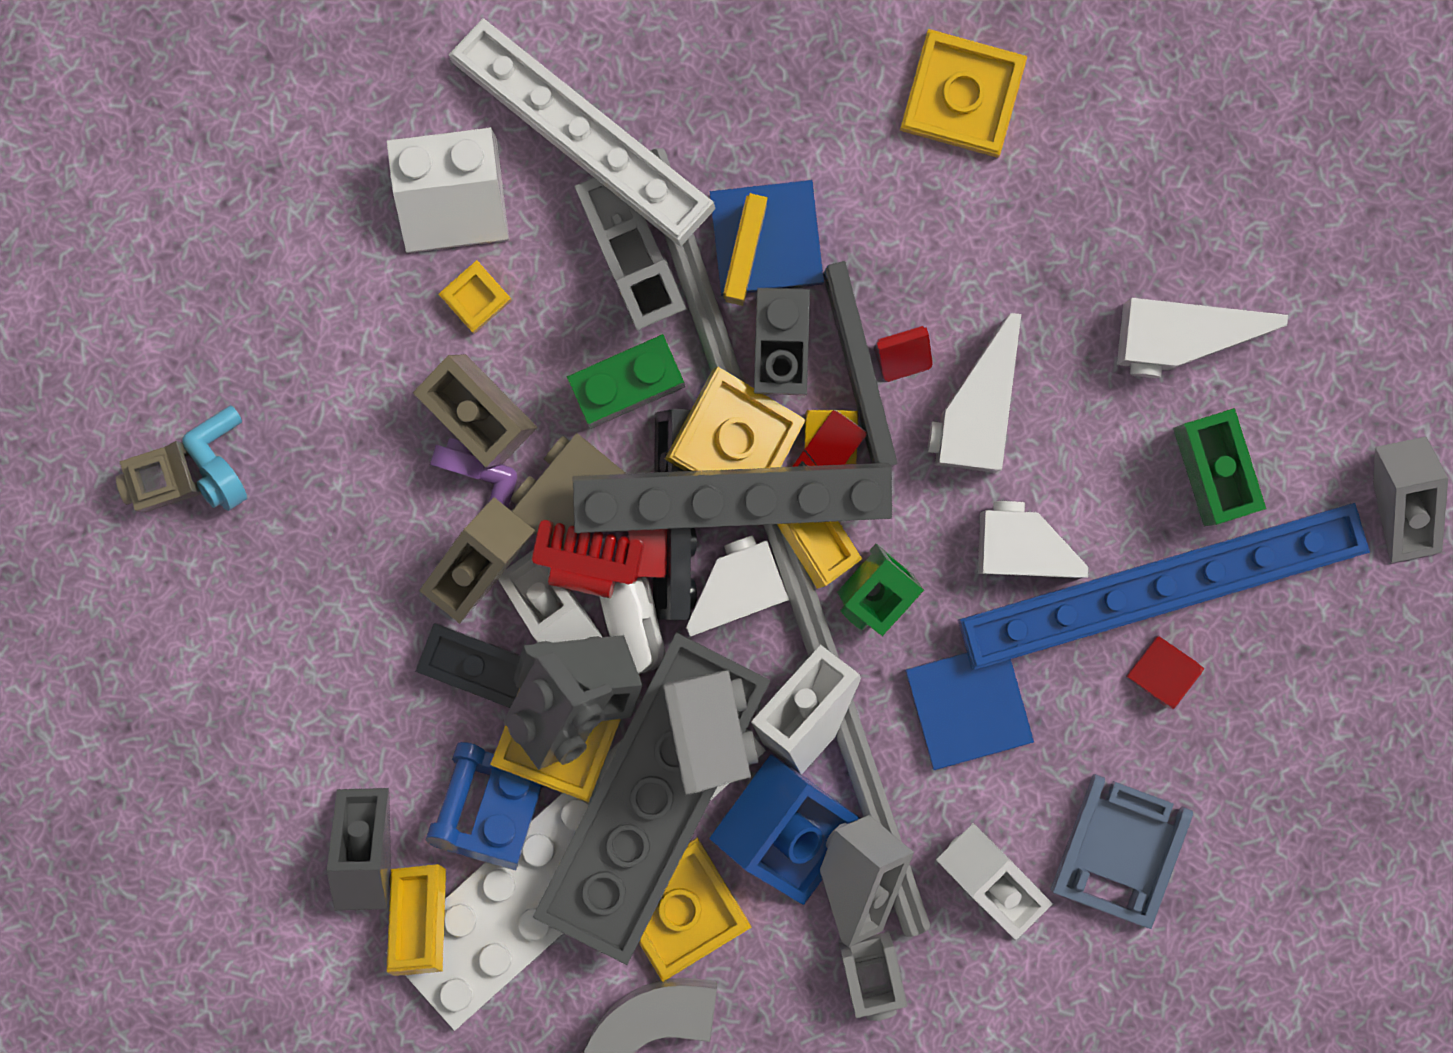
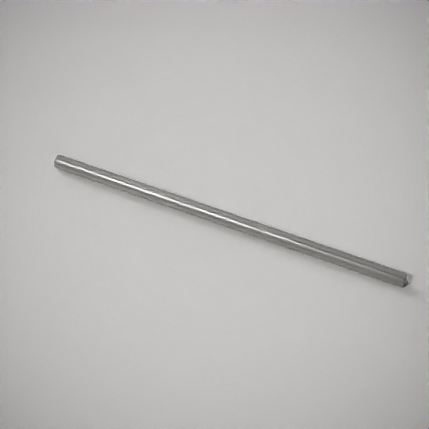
(797, 581)

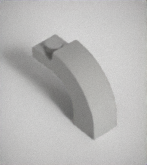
(631, 255)
(655, 1012)

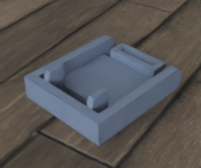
(1124, 842)

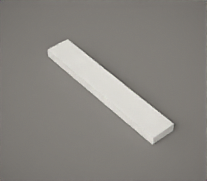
(582, 132)

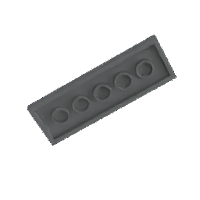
(637, 818)

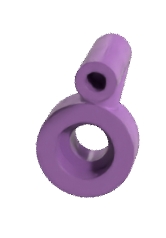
(459, 459)

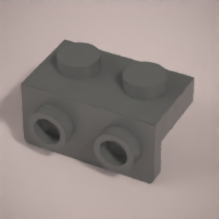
(554, 713)

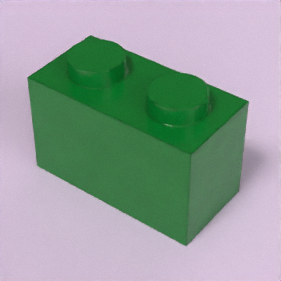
(626, 381)
(1219, 468)

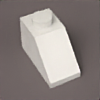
(1024, 545)
(738, 586)
(547, 610)
(807, 709)
(994, 881)

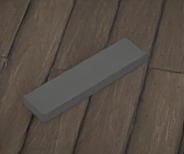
(859, 364)

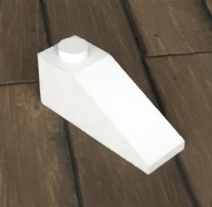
(1172, 334)
(977, 416)

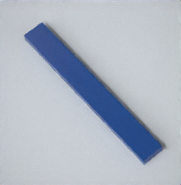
(1163, 586)

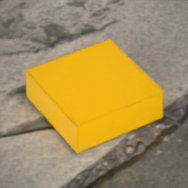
(475, 297)

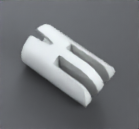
(634, 615)

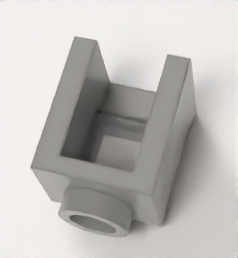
(873, 977)

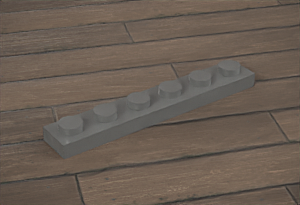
(732, 497)

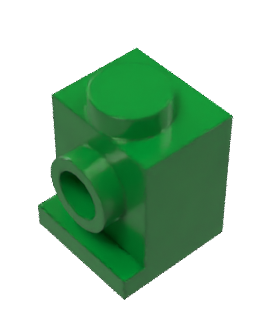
(896, 594)

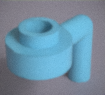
(218, 481)

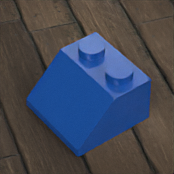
(781, 829)

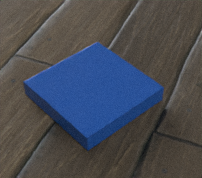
(789, 237)
(968, 710)

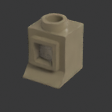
(156, 478)

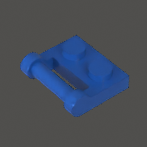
(502, 816)

